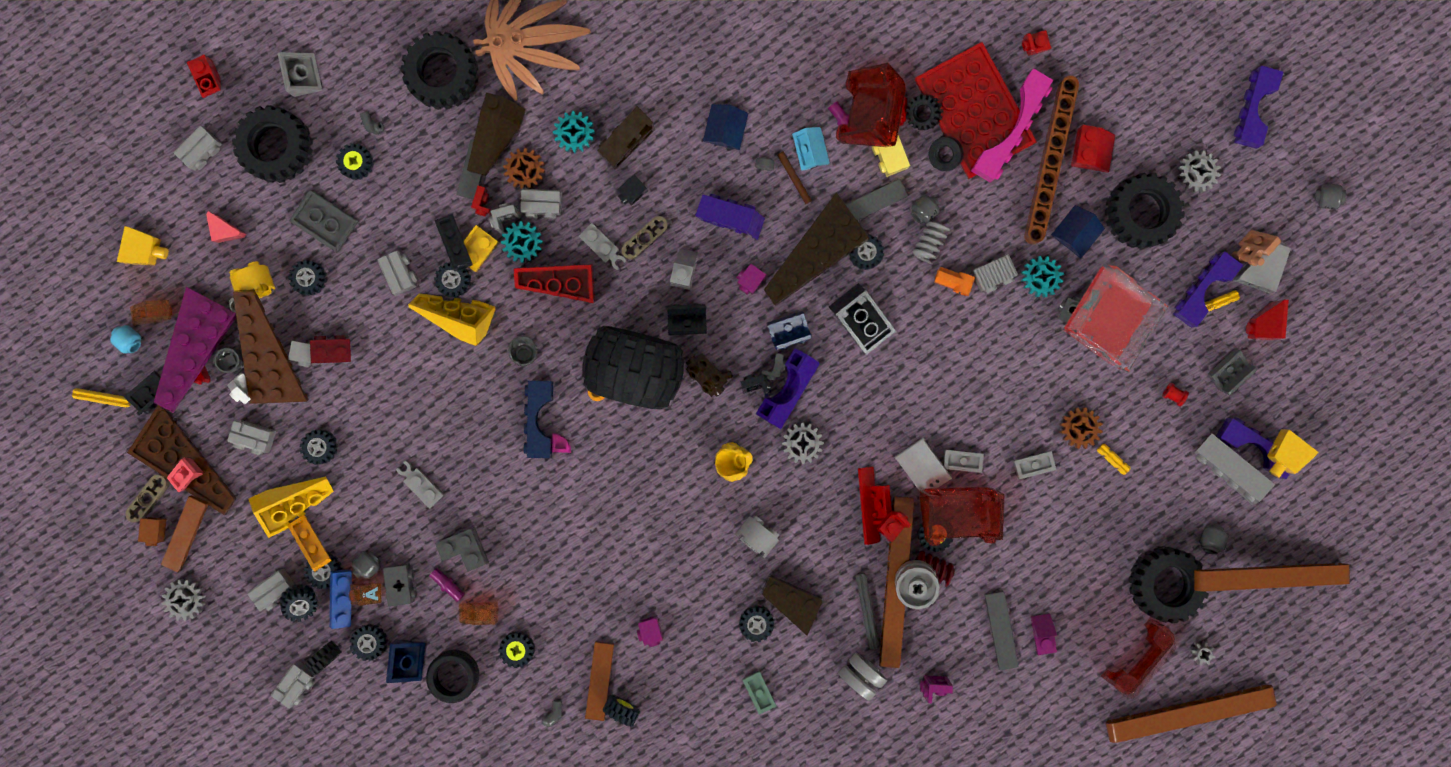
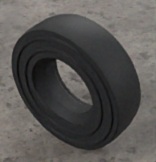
(956, 148)

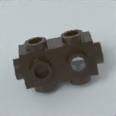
(707, 375)

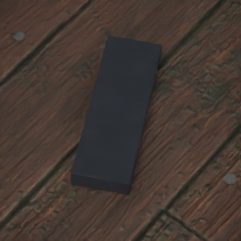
(453, 242)

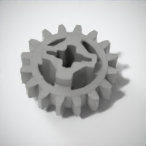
(1205, 165)
(811, 443)
(184, 608)

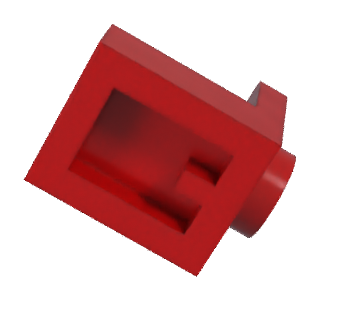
(1036, 43)
(481, 197)
(893, 525)

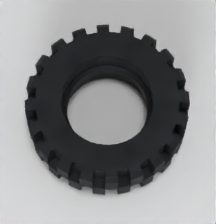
(426, 49)
(250, 133)
(1168, 203)
(1143, 585)

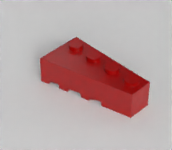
(560, 281)

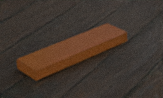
(184, 533)
(599, 680)

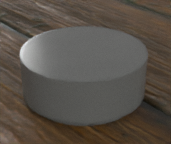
(765, 164)

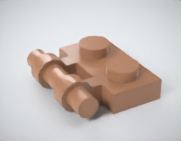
(1259, 244)

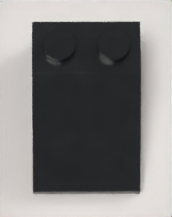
(862, 318)

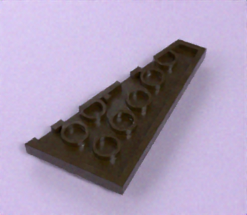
(823, 245)

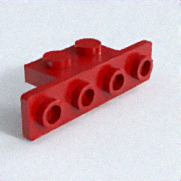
(874, 504)

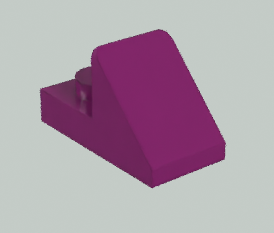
(1044, 634)

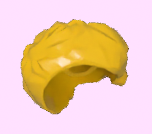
(732, 461)

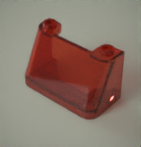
(875, 107)
(962, 513)
(1162, 647)

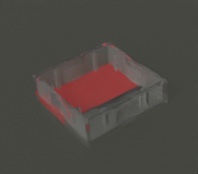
(1115, 317)

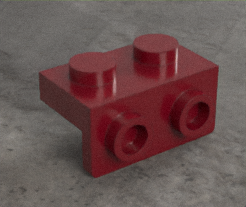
(330, 350)

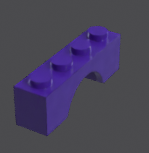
(1252, 130)
(1193, 308)
(799, 373)
(1235, 434)

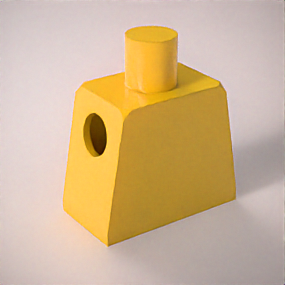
(140, 248)
(1289, 453)

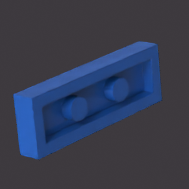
(339, 598)

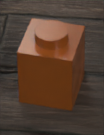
(152, 530)

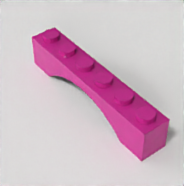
(1031, 92)

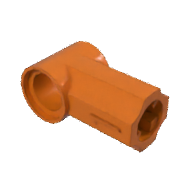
(958, 282)

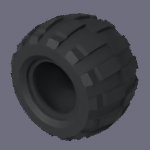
(632, 367)

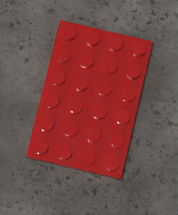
(974, 104)

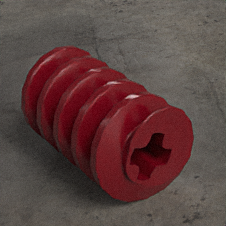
(943, 571)

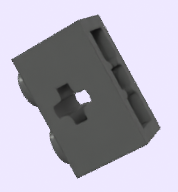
(396, 594)

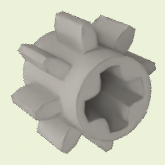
(1207, 654)

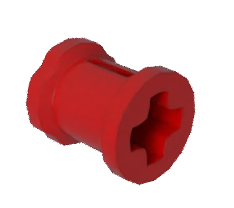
(1175, 394)

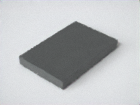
(323, 221)

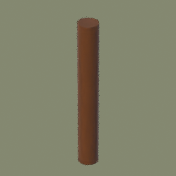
(794, 177)

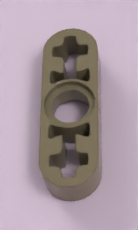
(630, 243)
(139, 499)

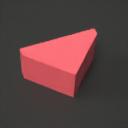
(222, 230)

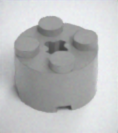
(757, 536)

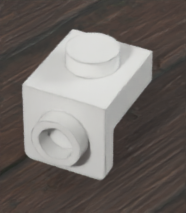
(239, 389)

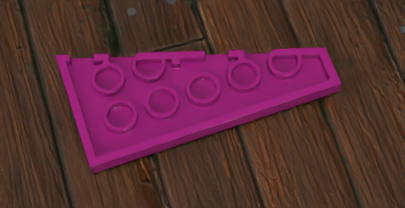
(195, 337)

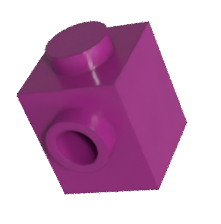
(750, 279)
(650, 631)

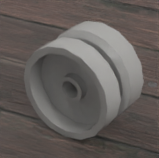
(926, 587)
(862, 676)

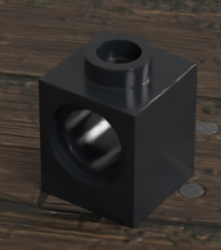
(631, 190)

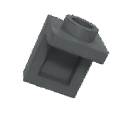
(779, 364)

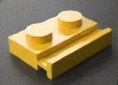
(479, 246)

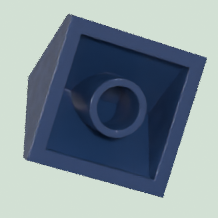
(725, 126)
(1078, 230)
(405, 661)

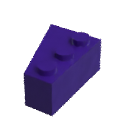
(730, 215)

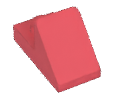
(184, 473)

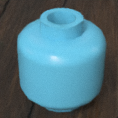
(125, 339)

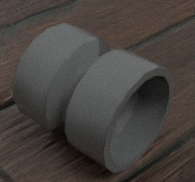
(229, 360)

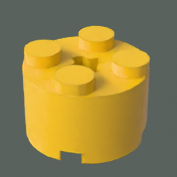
(253, 277)

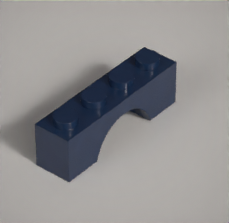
(537, 444)

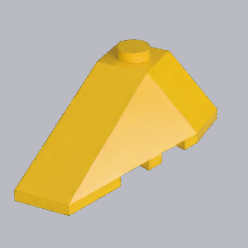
(461, 320)
(280, 505)

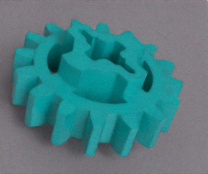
(581, 132)
(530, 238)
(1043, 284)

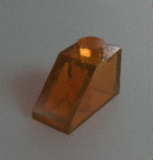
(151, 312)
(478, 613)

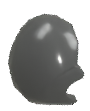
(522, 351)

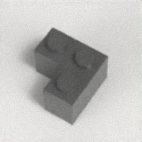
(467, 545)

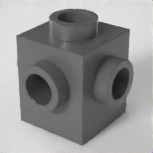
(1066, 306)

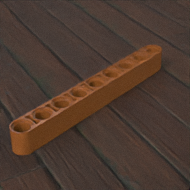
(1057, 153)
(1271, 577)
(893, 608)
(1191, 714)

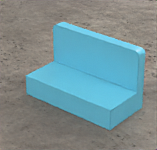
(810, 148)

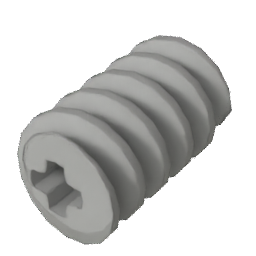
(930, 241)

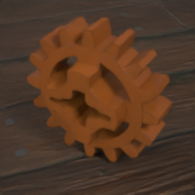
(531, 167)
(1082, 420)

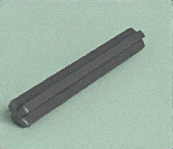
(867, 611)

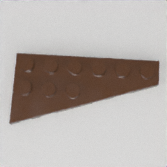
(264, 359)
(161, 448)

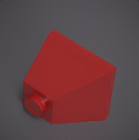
(1269, 322)

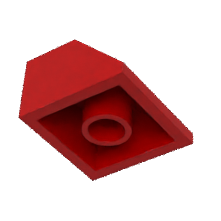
(1093, 148)

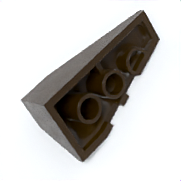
(495, 128)

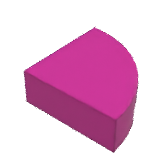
(560, 444)

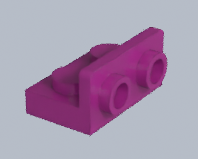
(938, 684)

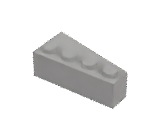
(1234, 470)

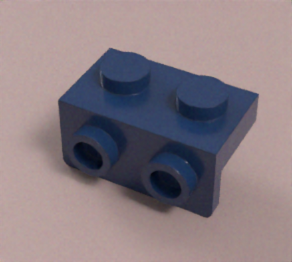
(789, 330)

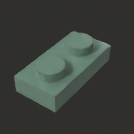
(759, 692)

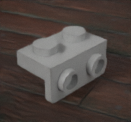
(504, 213)

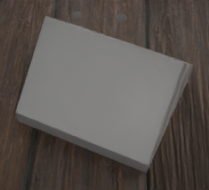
(299, 73)

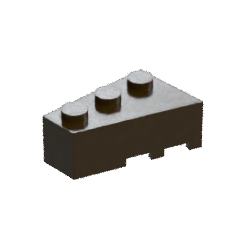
(626, 137)
(795, 603)

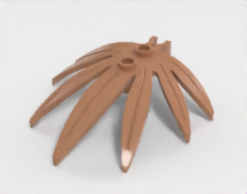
(509, 41)

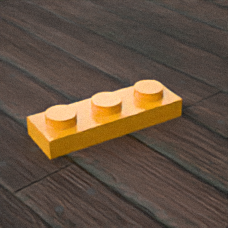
(309, 543)

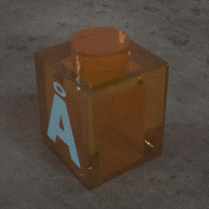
(365, 593)

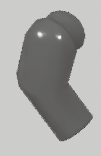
(371, 126)
(556, 714)

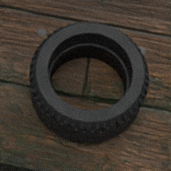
(438, 690)

